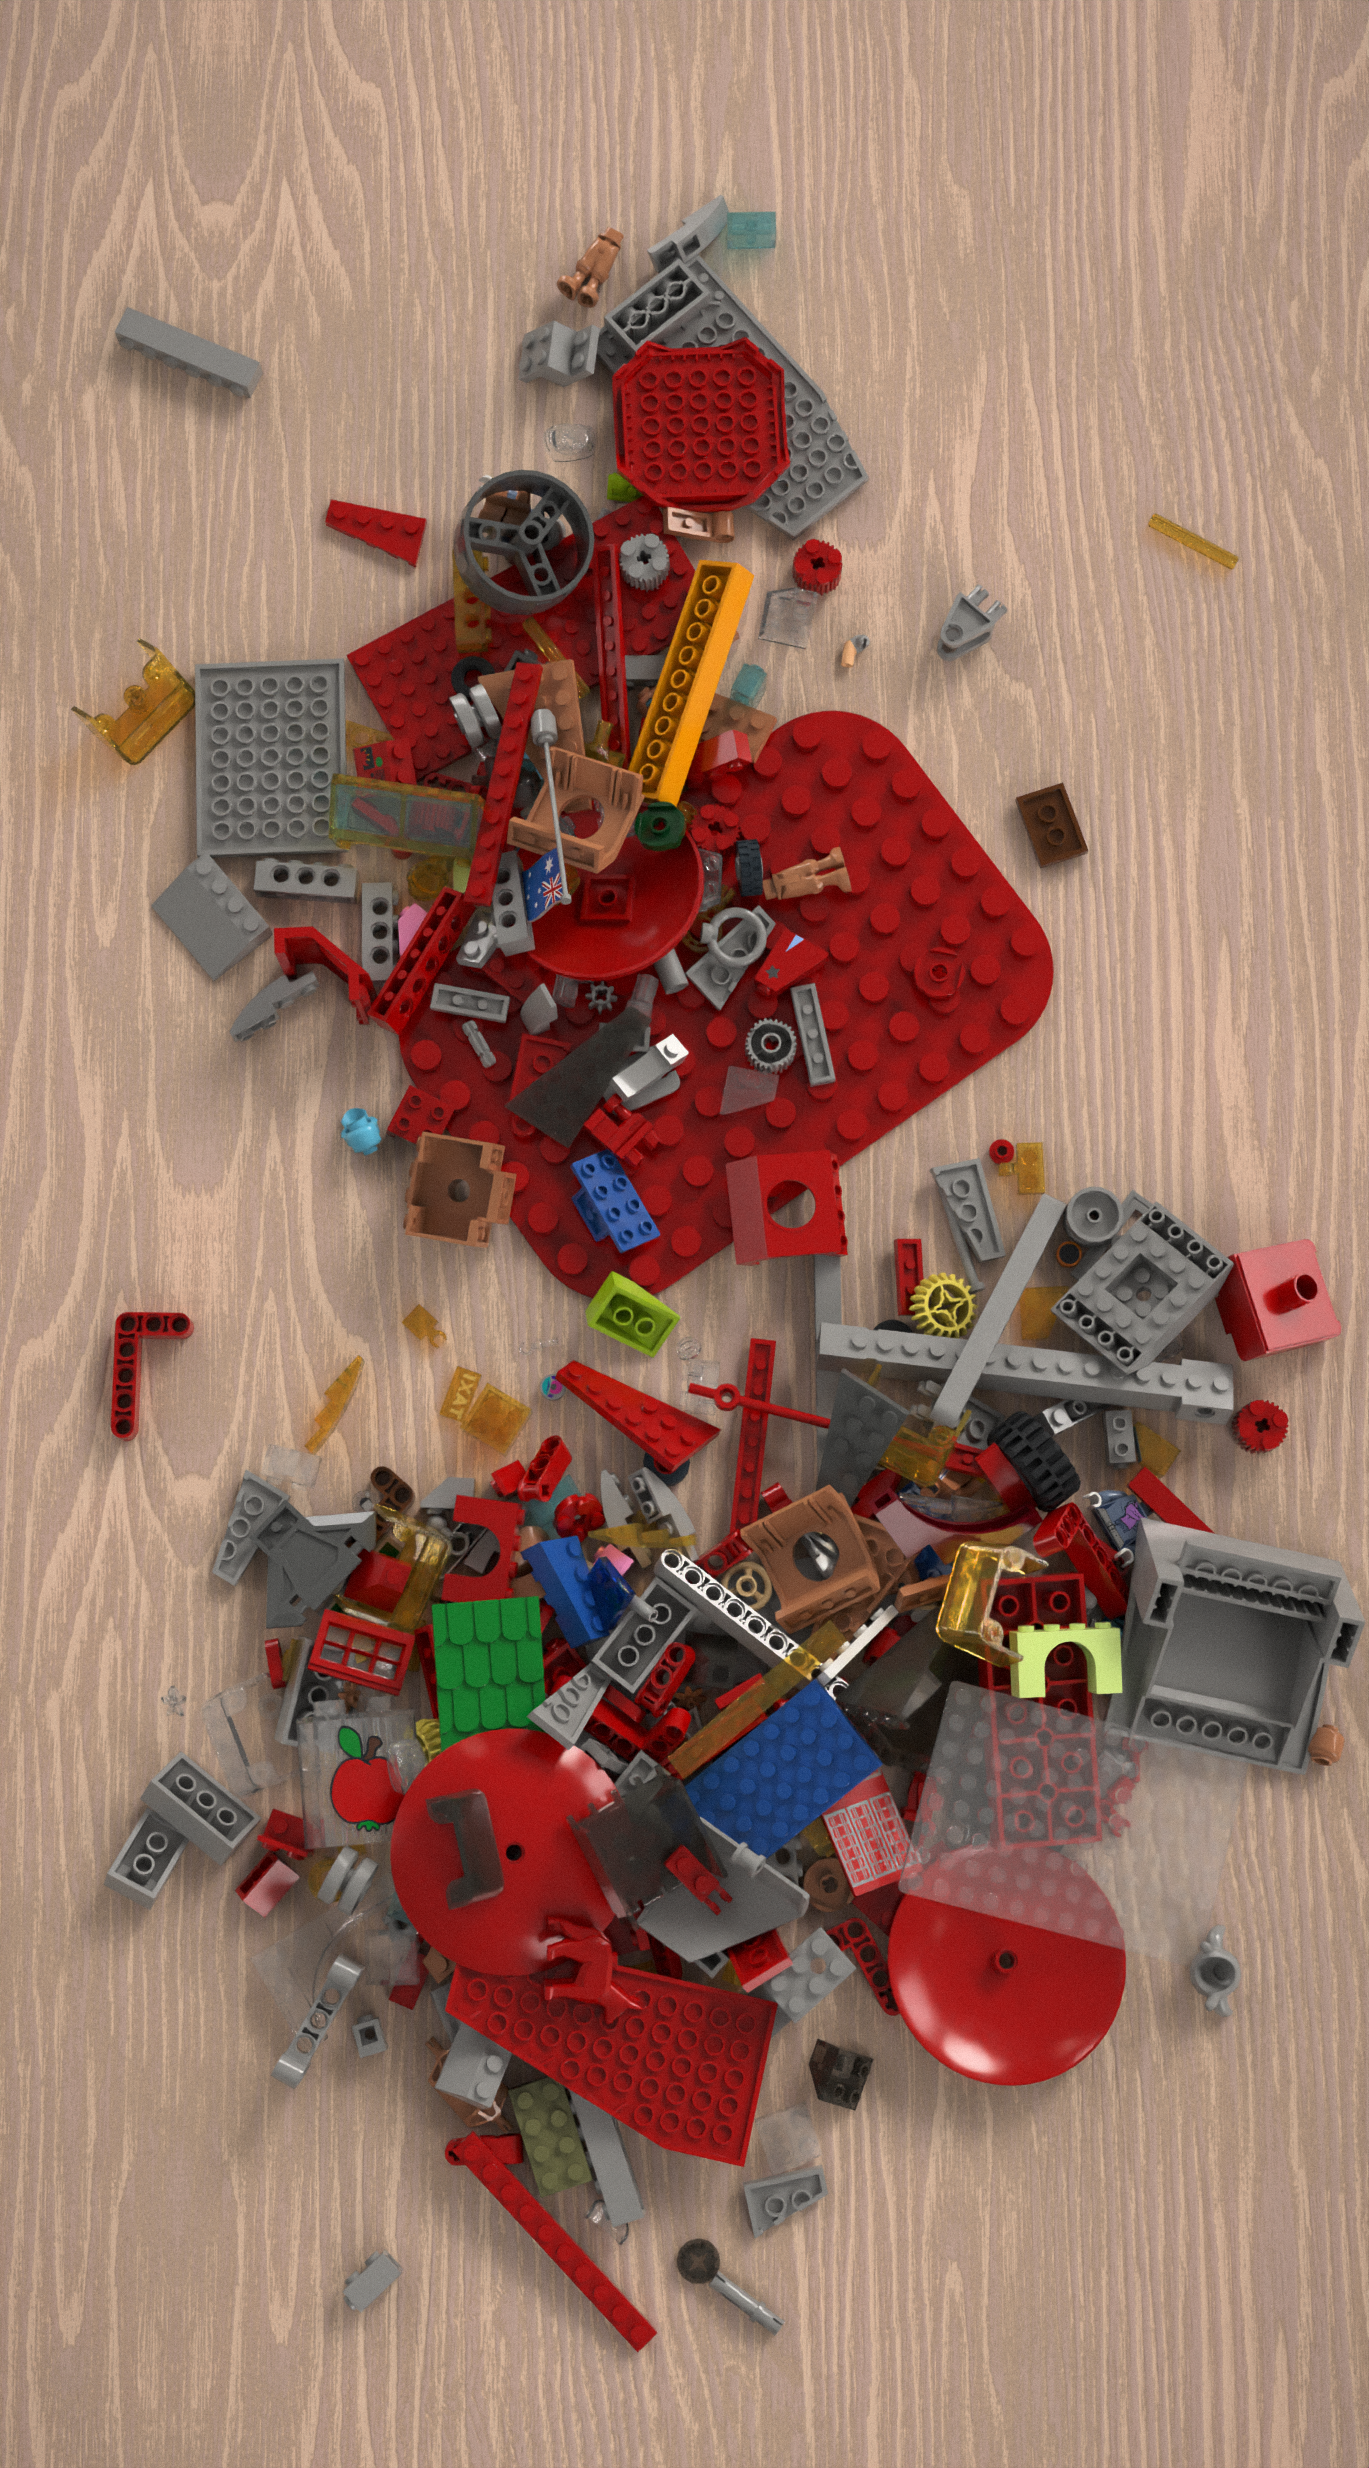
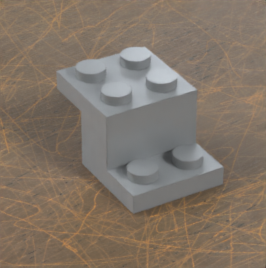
(558, 353)

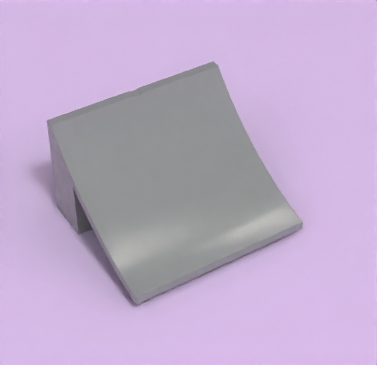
(1231, 1643)

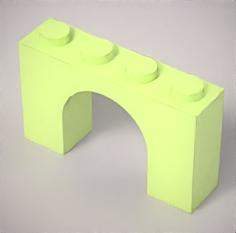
(1099, 1644)

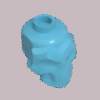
(360, 1131)

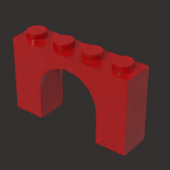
(504, 1521)

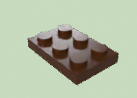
(1051, 825)

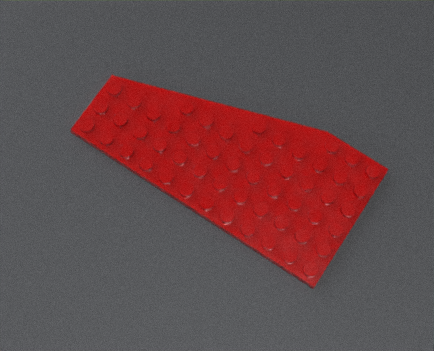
(672, 2071)

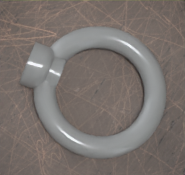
(709, 936)

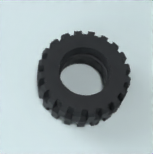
(1036, 1460)

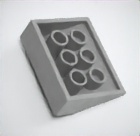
(211, 917)

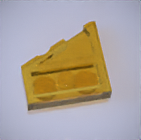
(1035, 1311)

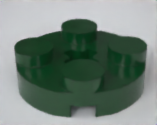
(663, 839)

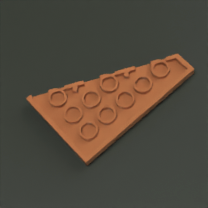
(560, 696)

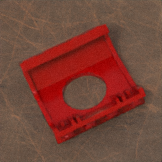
(308, 946)
(754, 1230)

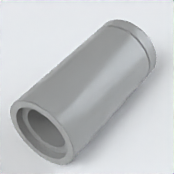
(671, 973)

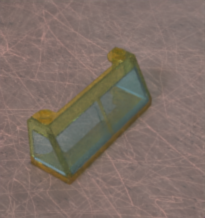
(404, 818)

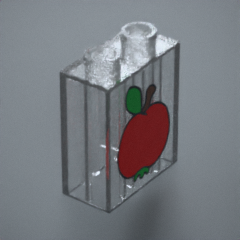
(346, 1771)

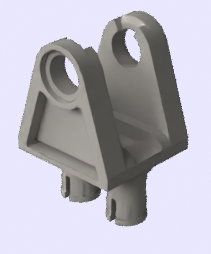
(968, 625)

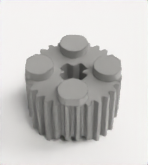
(641, 550)
(775, 1034)

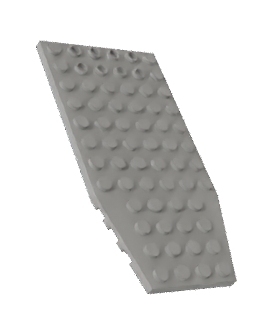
(696, 309)

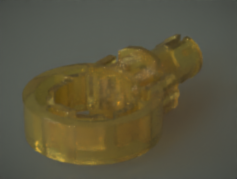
(715, 909)

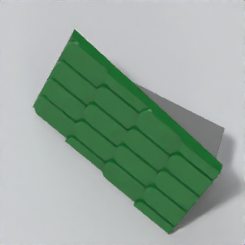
(487, 1666)

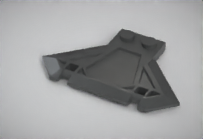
(309, 1558)

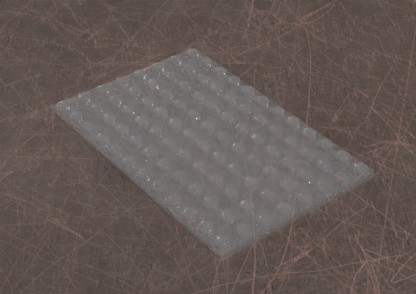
(1073, 1824)

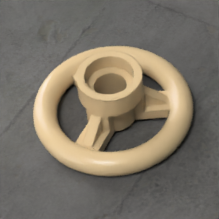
(749, 1567)

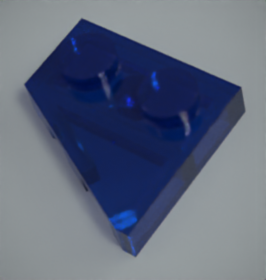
(609, 1592)

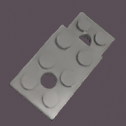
(798, 1987)

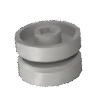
(475, 716)
(1082, 1228)
(346, 1879)

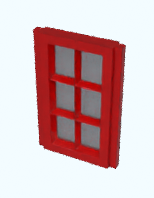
(361, 1652)

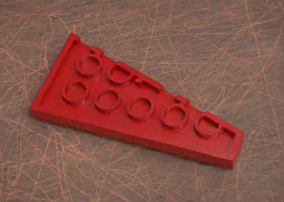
(650, 1423)

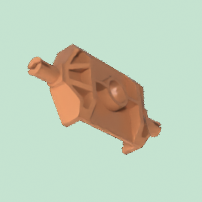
(470, 2114)

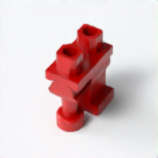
(624, 1138)

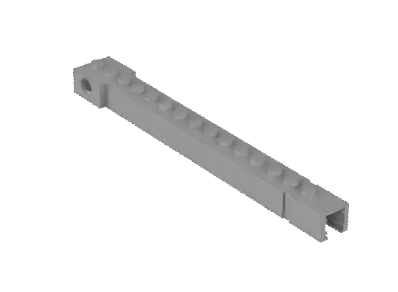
(1191, 1389)

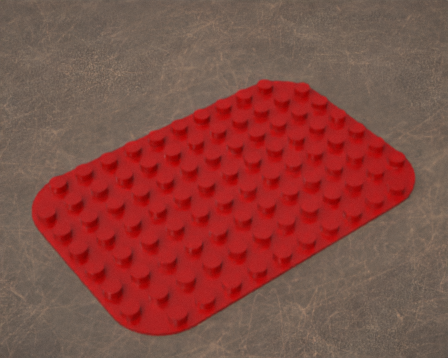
(892, 1049)

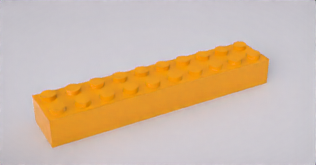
(689, 678)

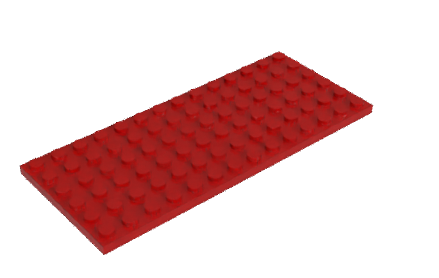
(412, 665)

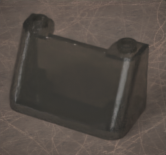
(476, 1844)

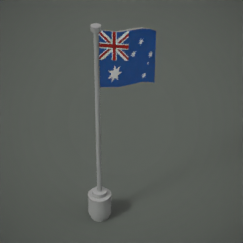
(546, 879)

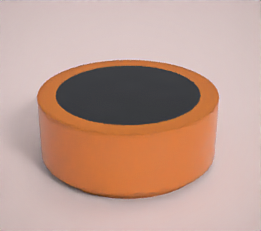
(1068, 1254)

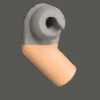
(852, 648)

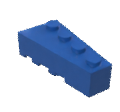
(563, 1575)

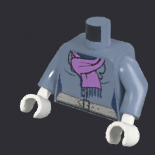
(1118, 1519)

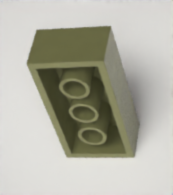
(550, 2135)

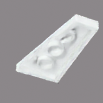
(863, 1637)

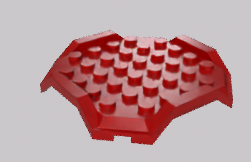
(700, 425)

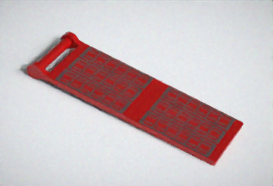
(866, 1832)

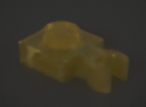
(422, 1324)

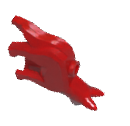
(593, 1973)

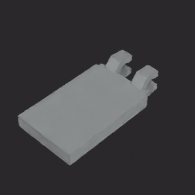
(981, 1422)

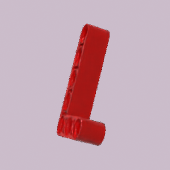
(133, 1362)
(1069, 1531)
(629, 1737)

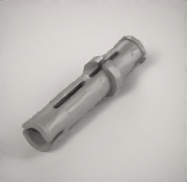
(741, 2299)

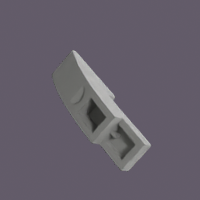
(693, 237)
(262, 1008)
(662, 1507)
(617, 1510)

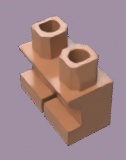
(505, 509)

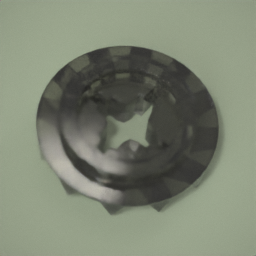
(698, 2247)

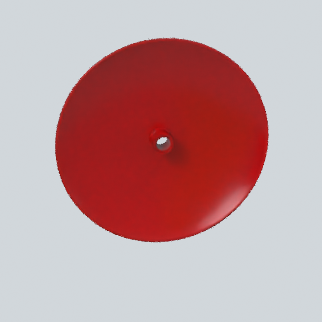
(529, 1794)
(995, 2020)

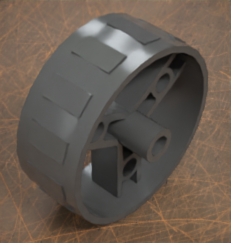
(524, 541)

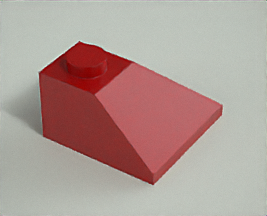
(378, 1580)

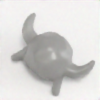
(1215, 1972)

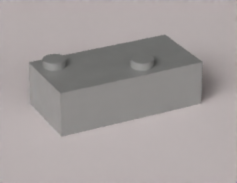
(639, 1644)

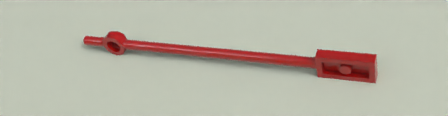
(960, 1461)

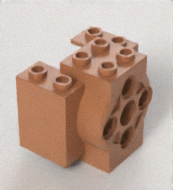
(431, 1195)

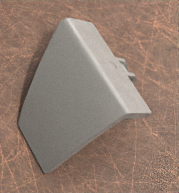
(759, 1904)

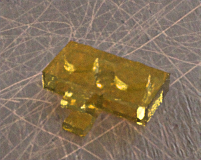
(1028, 1168)

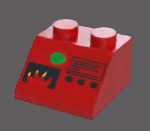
(386, 761)

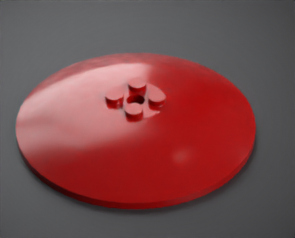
(649, 916)

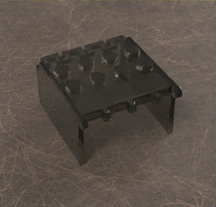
(635, 1837)

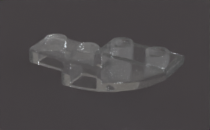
(954, 1510)

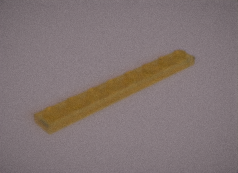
(757, 1699)

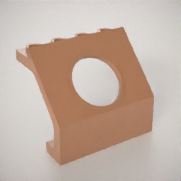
(574, 779)
(804, 1599)

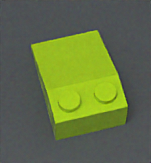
(631, 1315)

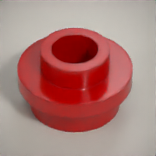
(995, 1157)

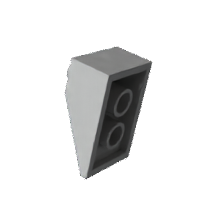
(146, 1860)

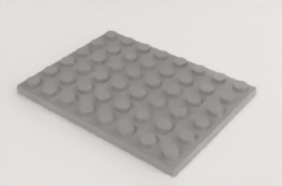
(268, 755)

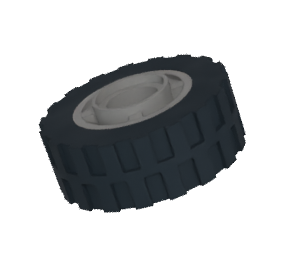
(748, 867)

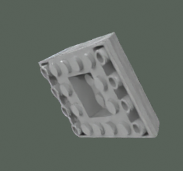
(1154, 1257)

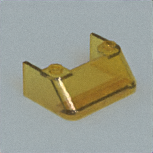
(137, 735)
(917, 1456)
(427, 1553)
(970, 1596)

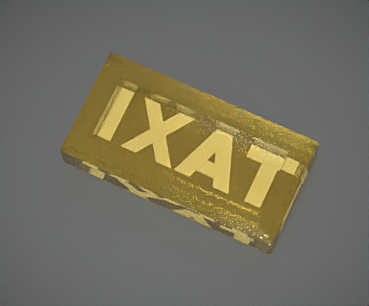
(460, 1394)

